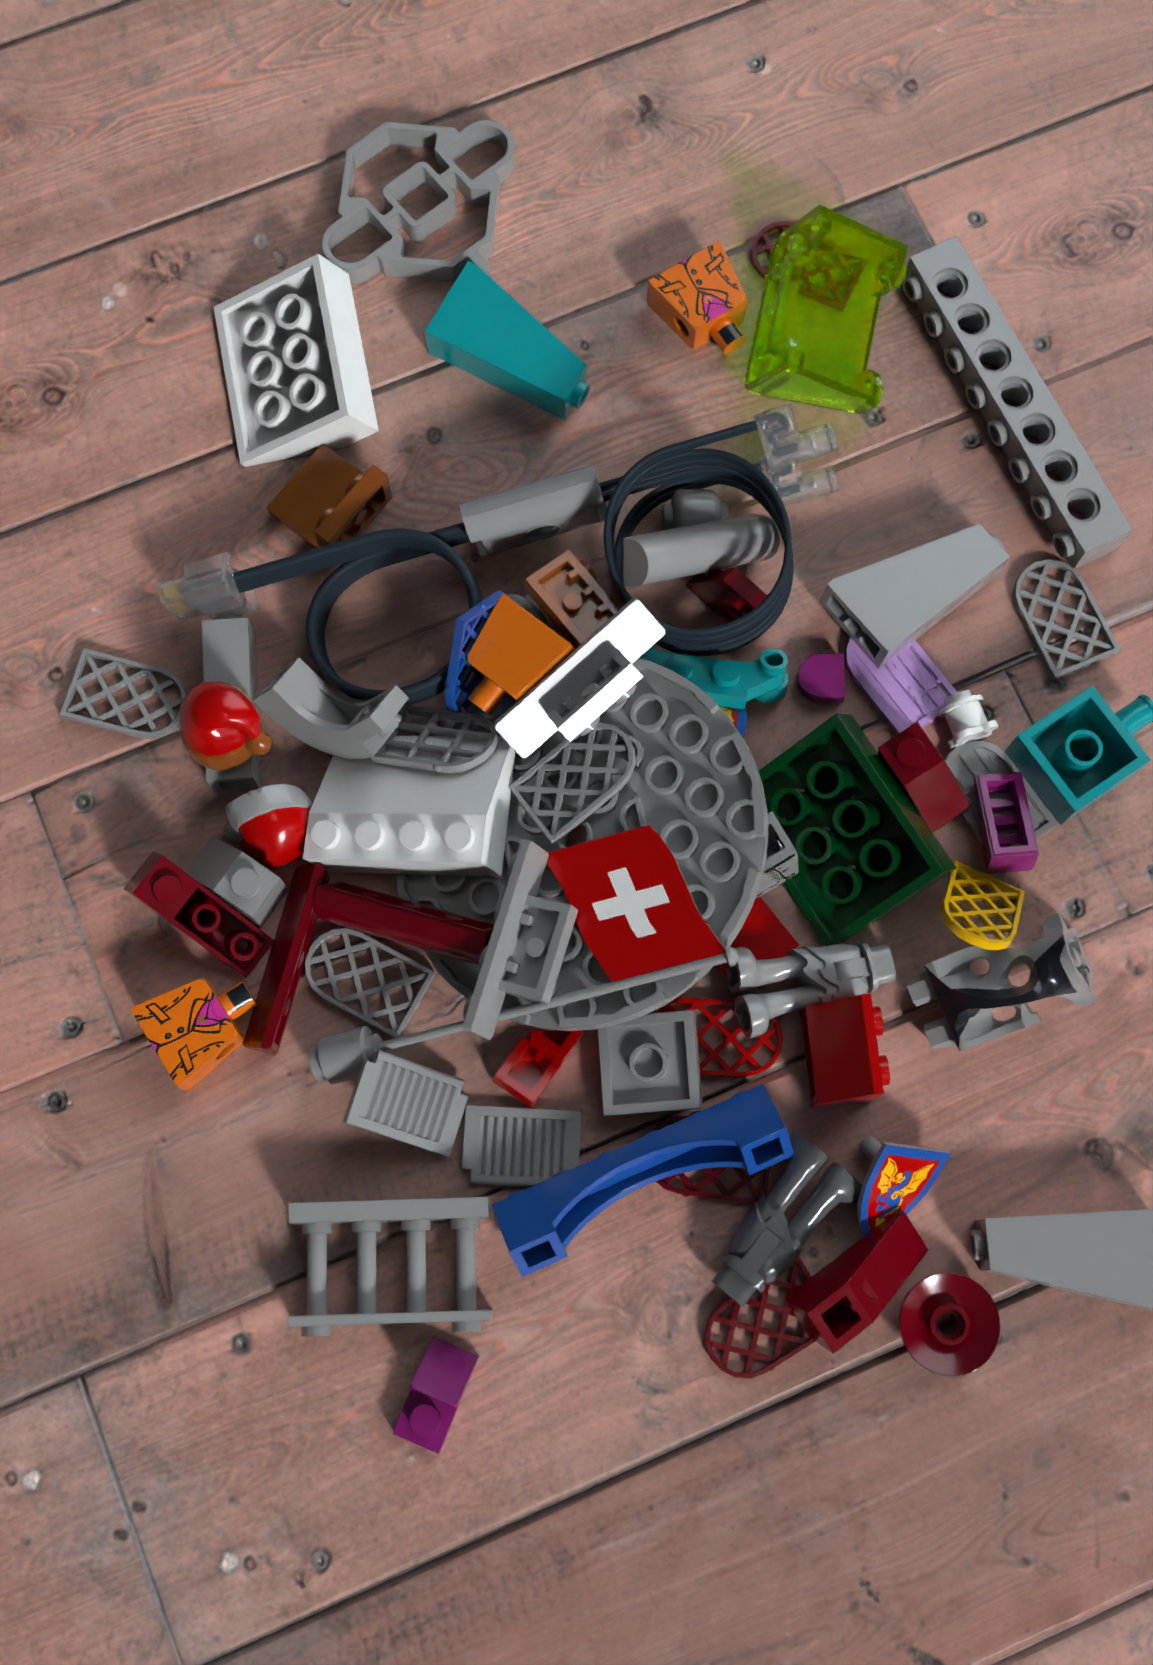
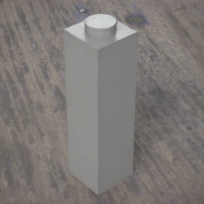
(231, 658)

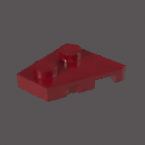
(727, 593)

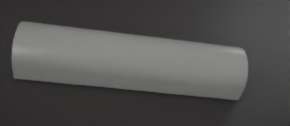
(698, 549)

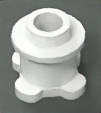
(966, 718)

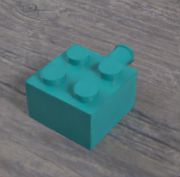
(1081, 751)

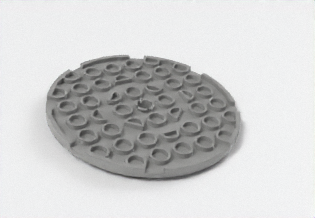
(688, 784)

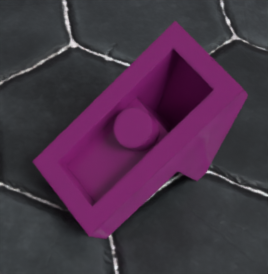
(435, 1394)

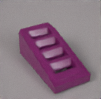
(1005, 851)

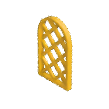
(1001, 891)

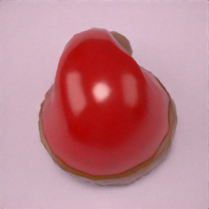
(221, 726)

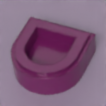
(822, 678)

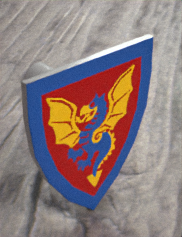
(895, 1179)

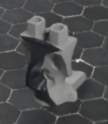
(967, 1000)

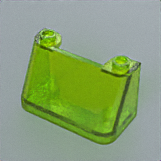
(823, 313)

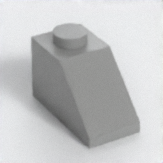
(238, 880)

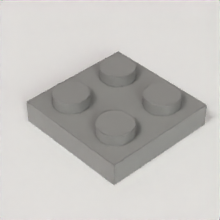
(650, 1065)

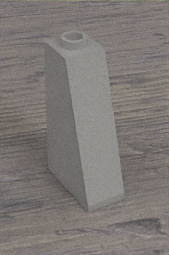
(910, 592)
(1077, 1252)

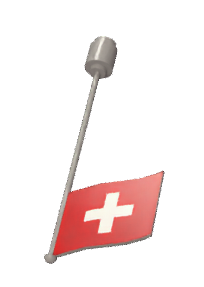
(630, 915)

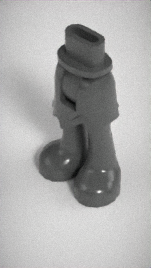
(765, 1242)

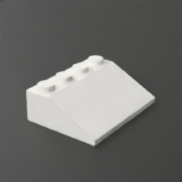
(295, 364)
(413, 818)

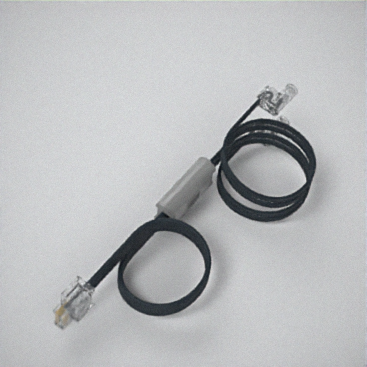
(537, 513)

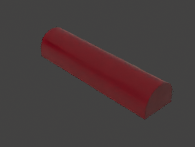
(402, 921)

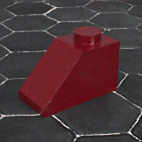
(924, 776)

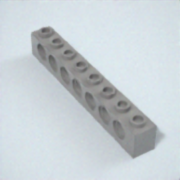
(951, 271)

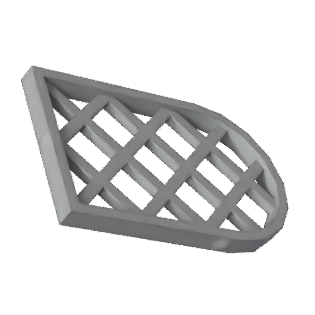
(1083, 662)
(77, 681)
(603, 795)
(371, 943)

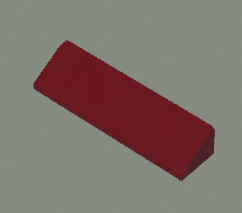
(285, 961)

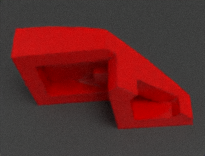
(535, 1063)

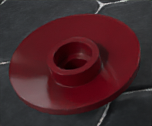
(974, 1330)

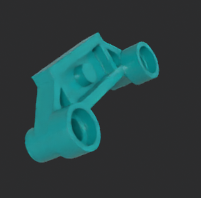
(730, 681)

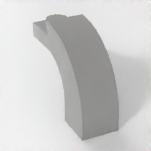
(327, 718)

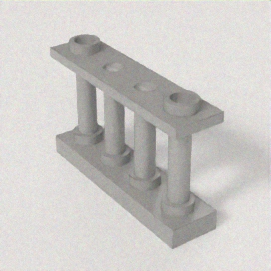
(365, 1222)

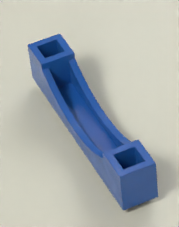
(730, 1134)

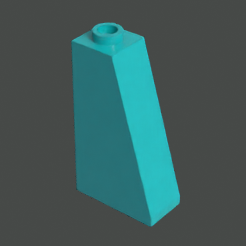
(505, 345)

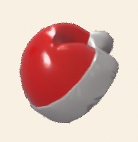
(269, 823)

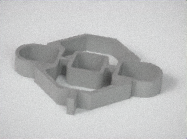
(448, 146)

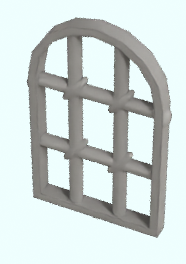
(409, 761)

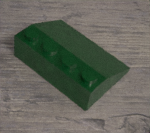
(852, 830)

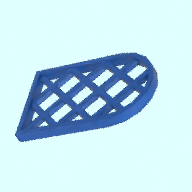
(458, 657)

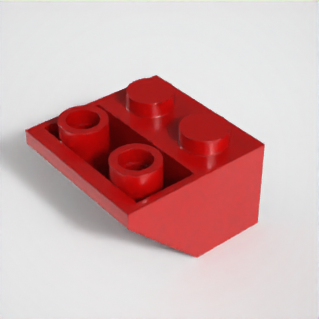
(844, 1051)

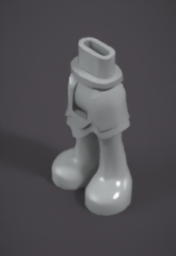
(824, 971)

